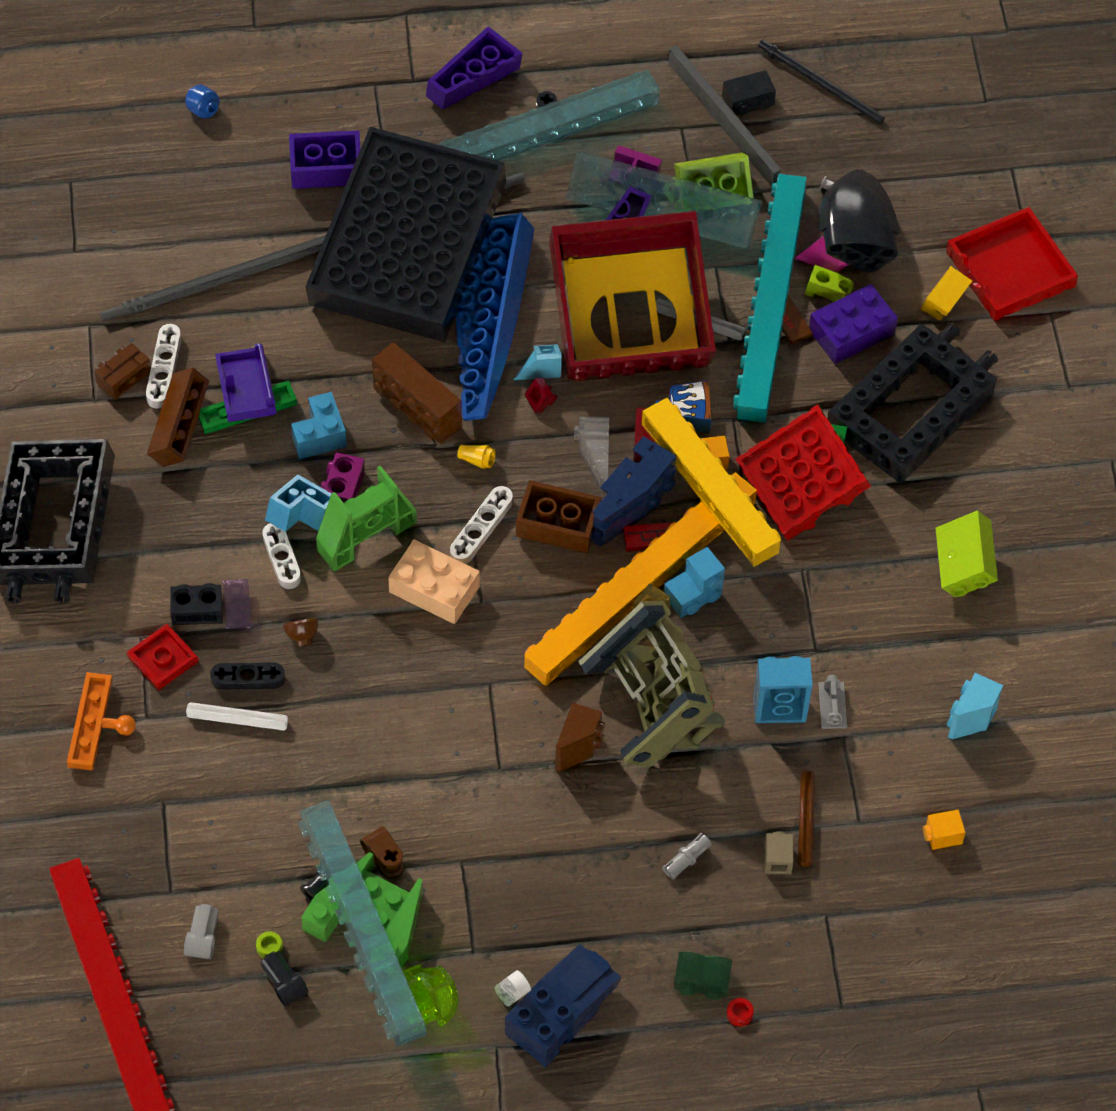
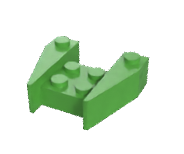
(362, 517)
(395, 908)

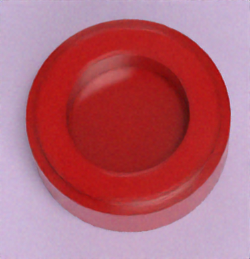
(740, 1012)

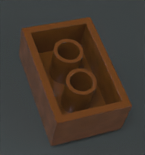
(557, 516)

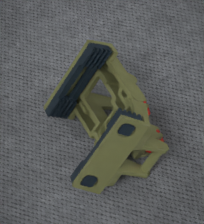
(675, 677)

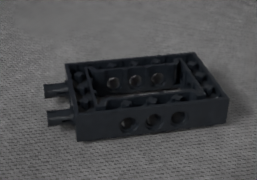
(970, 390)
(27, 463)

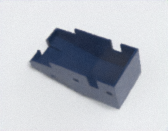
(633, 497)
(561, 1004)

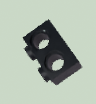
(196, 610)

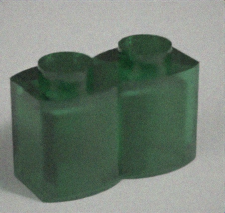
(703, 975)

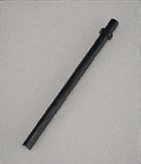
(773, 51)

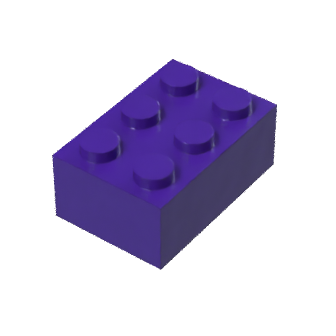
(323, 158)
(853, 324)

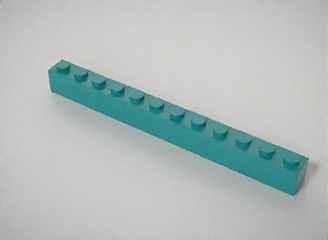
(771, 298)

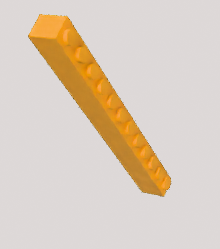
(616, 598)

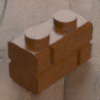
(122, 371)

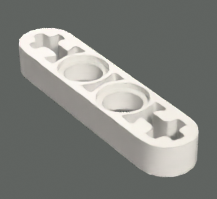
(160, 365)
(481, 525)

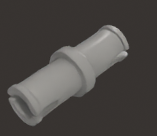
(687, 856)

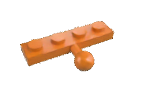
(92, 719)

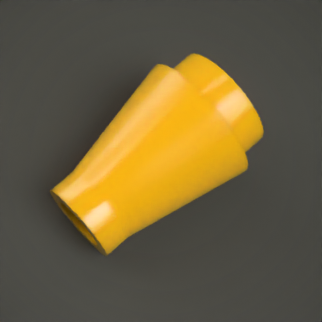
(478, 455)

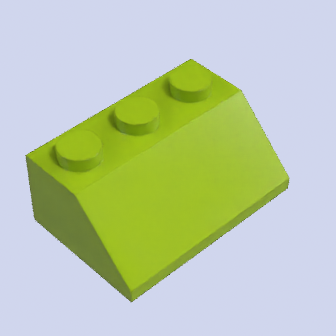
(721, 172)

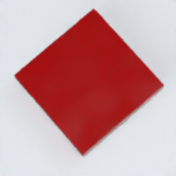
(162, 656)

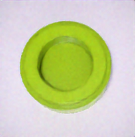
(267, 943)

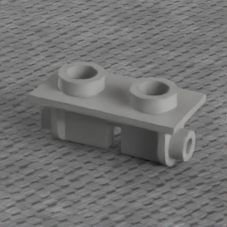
(832, 703)

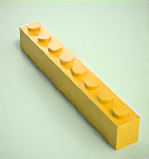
(711, 482)

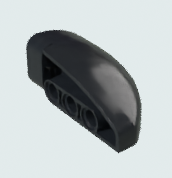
(859, 222)

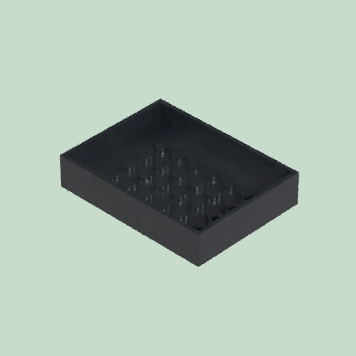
(406, 234)

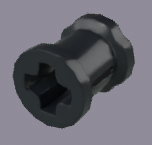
(313, 887)

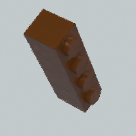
(178, 417)

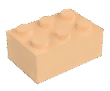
(434, 581)

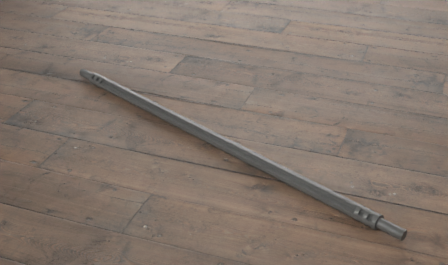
(231, 273)

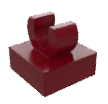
(540, 395)

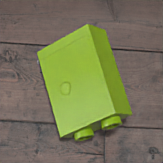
(966, 554)

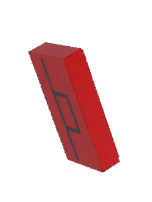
(640, 536)

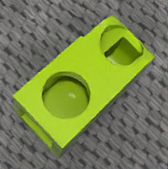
(828, 284)

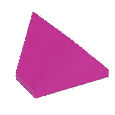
(817, 255)

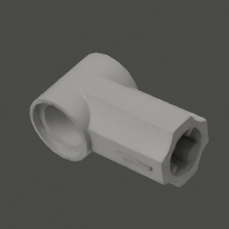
(201, 938)

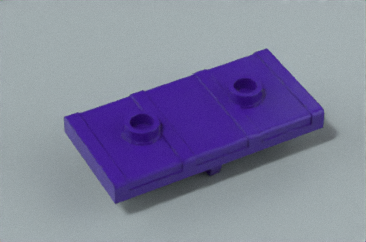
(245, 384)

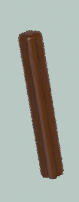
(806, 819)

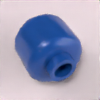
(202, 101)

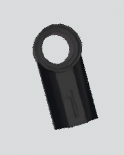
(287, 984)

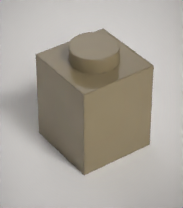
(778, 853)

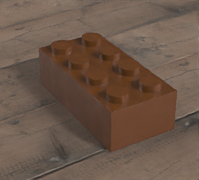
(416, 393)

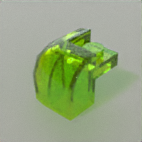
(433, 993)

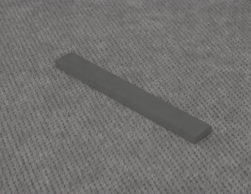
(723, 115)

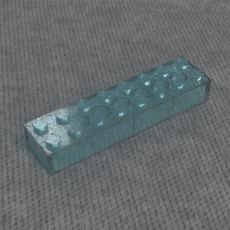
(719, 213)

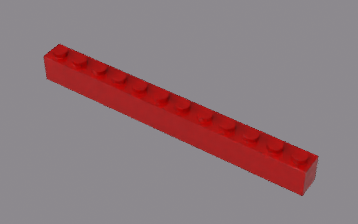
(108, 988)

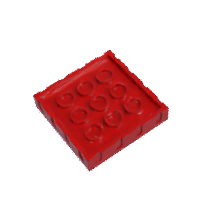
(1012, 263)
(802, 472)

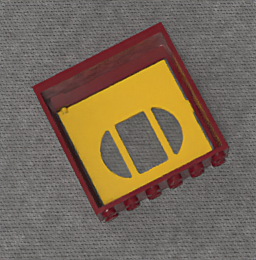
(626, 258)

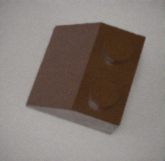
(579, 736)

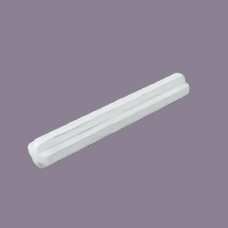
(237, 716)

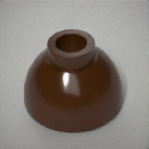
(301, 630)

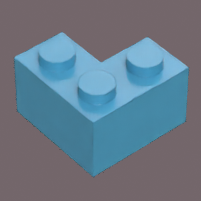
(321, 432)
(296, 502)
(697, 585)

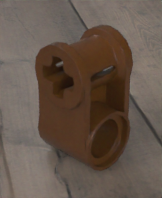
(385, 852)

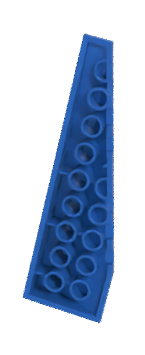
(491, 311)

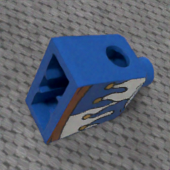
(693, 403)

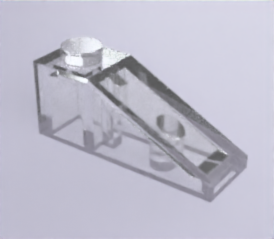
(594, 445)

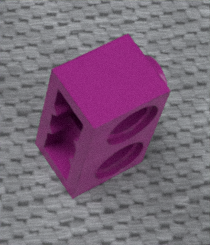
(347, 483)

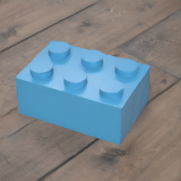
(782, 690)

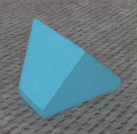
(542, 363)

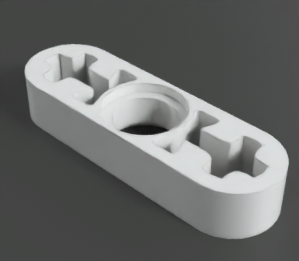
(279, 565)
(512, 988)

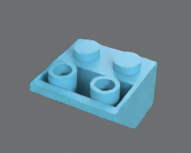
(975, 706)

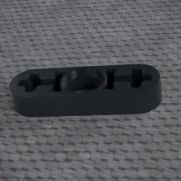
(266, 682)

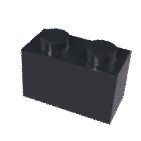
(749, 93)

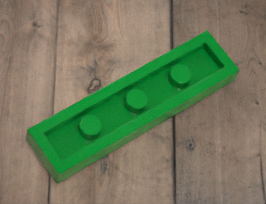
(215, 418)

